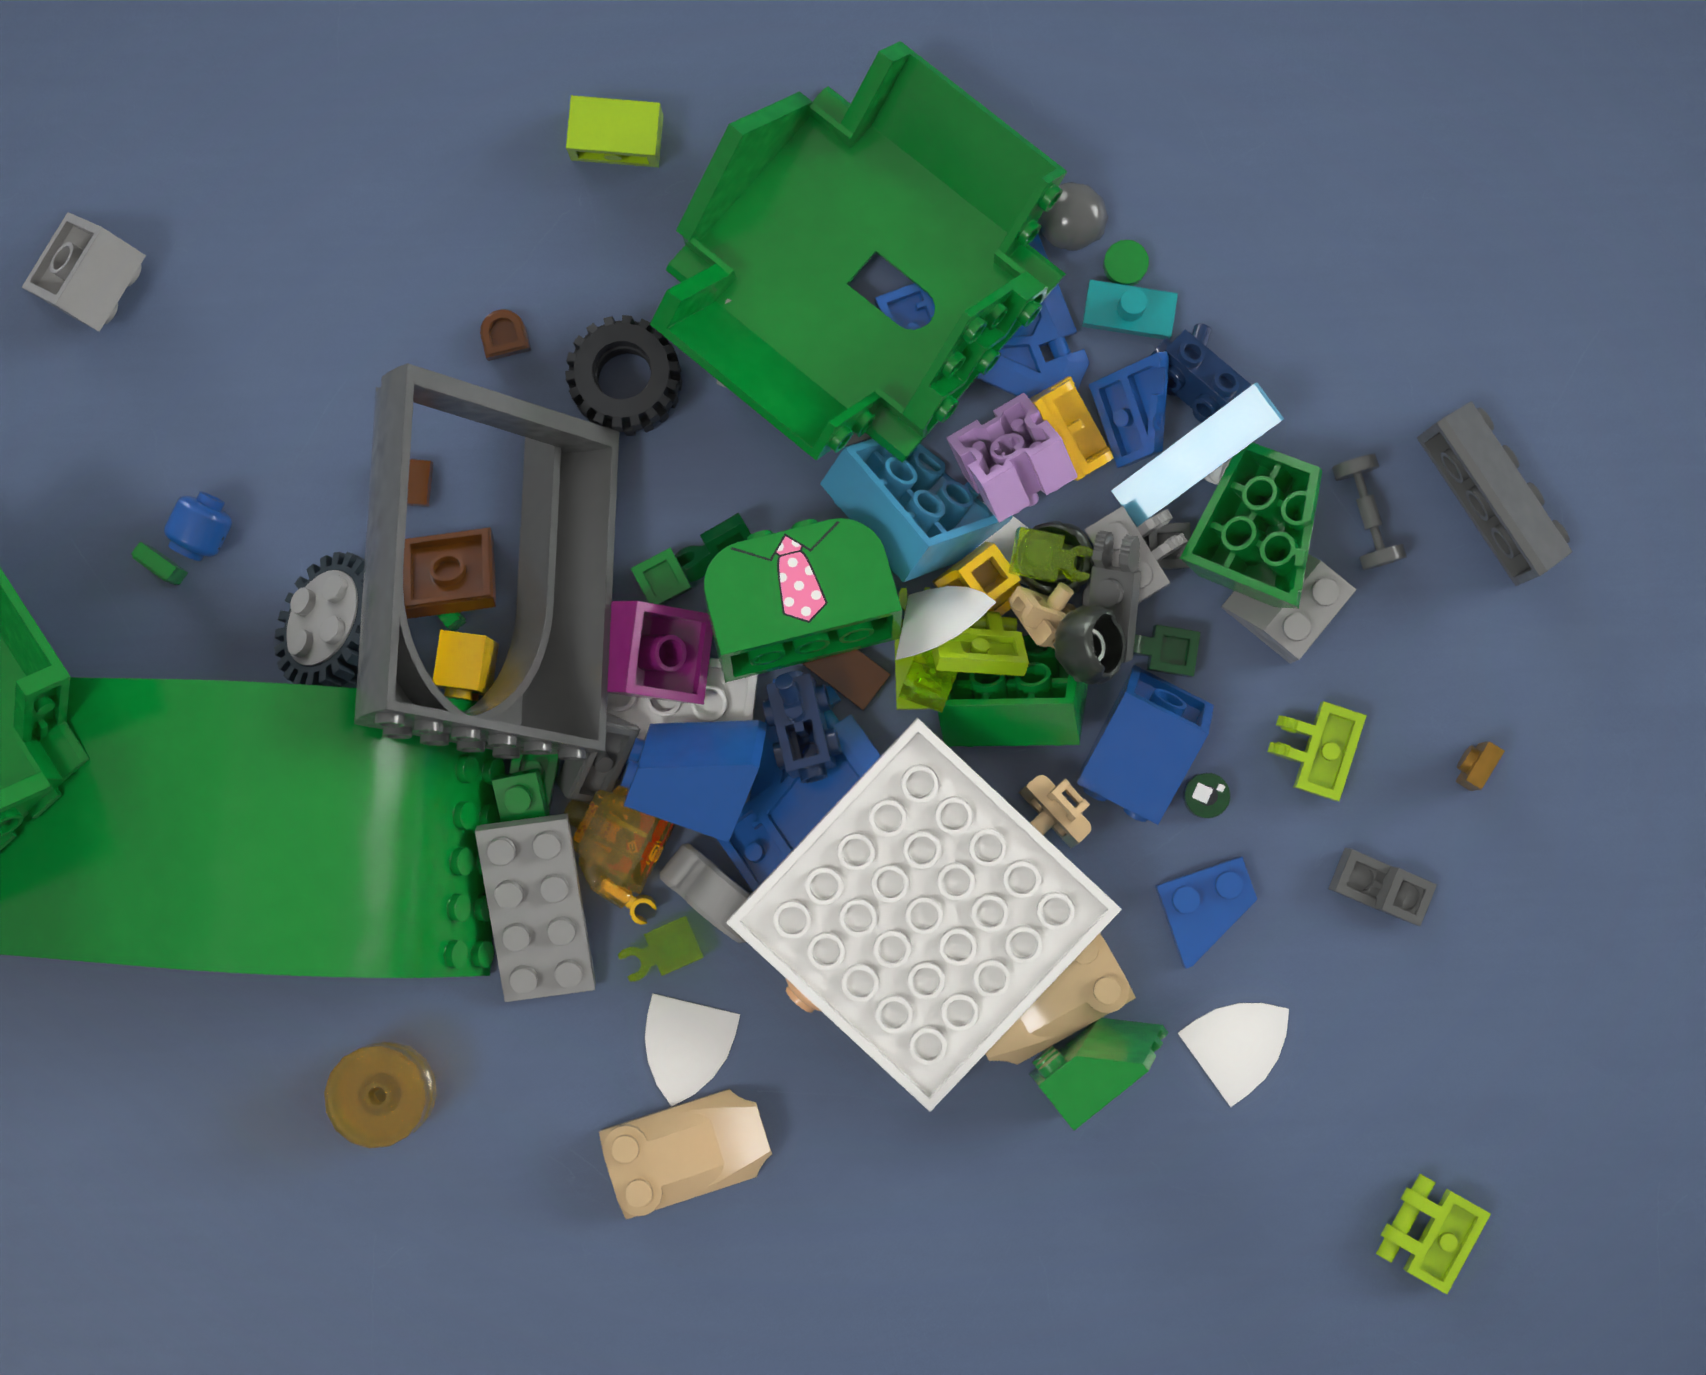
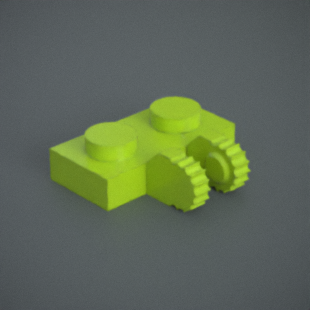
(1328, 749)

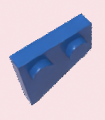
(1134, 408)
(1205, 906)

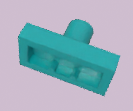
(1129, 309)

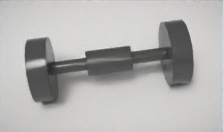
(1369, 511)

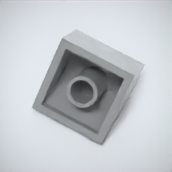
(84, 271)
(1291, 629)

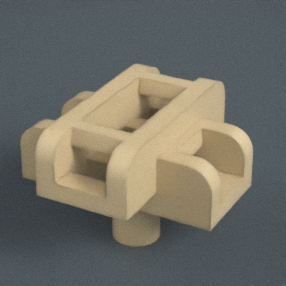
(1042, 613)
(1056, 810)

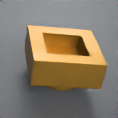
(1478, 765)

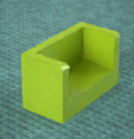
(614, 131)

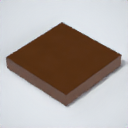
(449, 573)

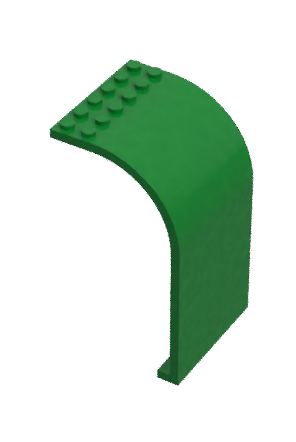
(253, 838)

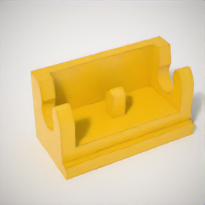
(1072, 421)

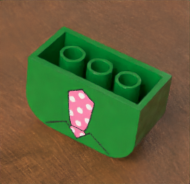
(800, 596)

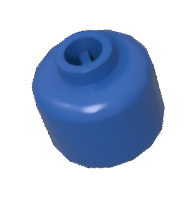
(198, 526)

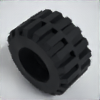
(613, 340)

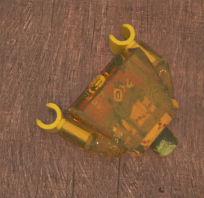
(617, 847)

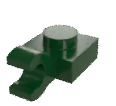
(697, 558)
(1169, 650)

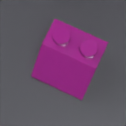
(658, 652)

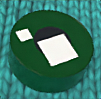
(1206, 795)

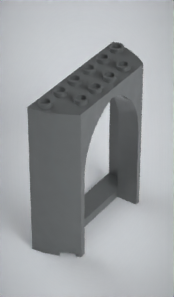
(558, 660)

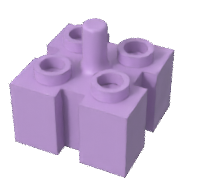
(1012, 457)

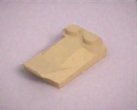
(1078, 997)
(684, 1152)

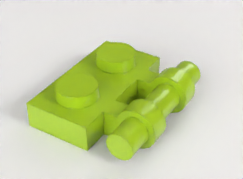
(986, 648)
(1445, 1240)

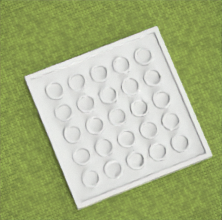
(923, 914)

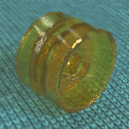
(352, 1090)

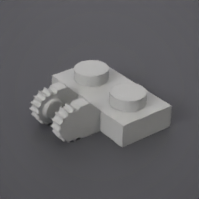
(1119, 523)

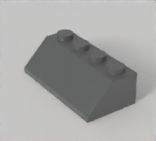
(1495, 493)

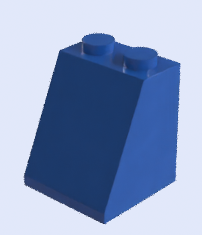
(1146, 746)
(695, 773)

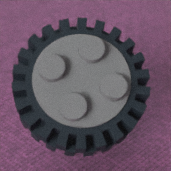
(323, 624)

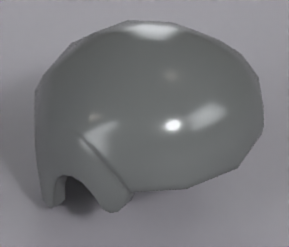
(1075, 218)

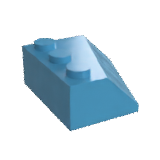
(911, 506)

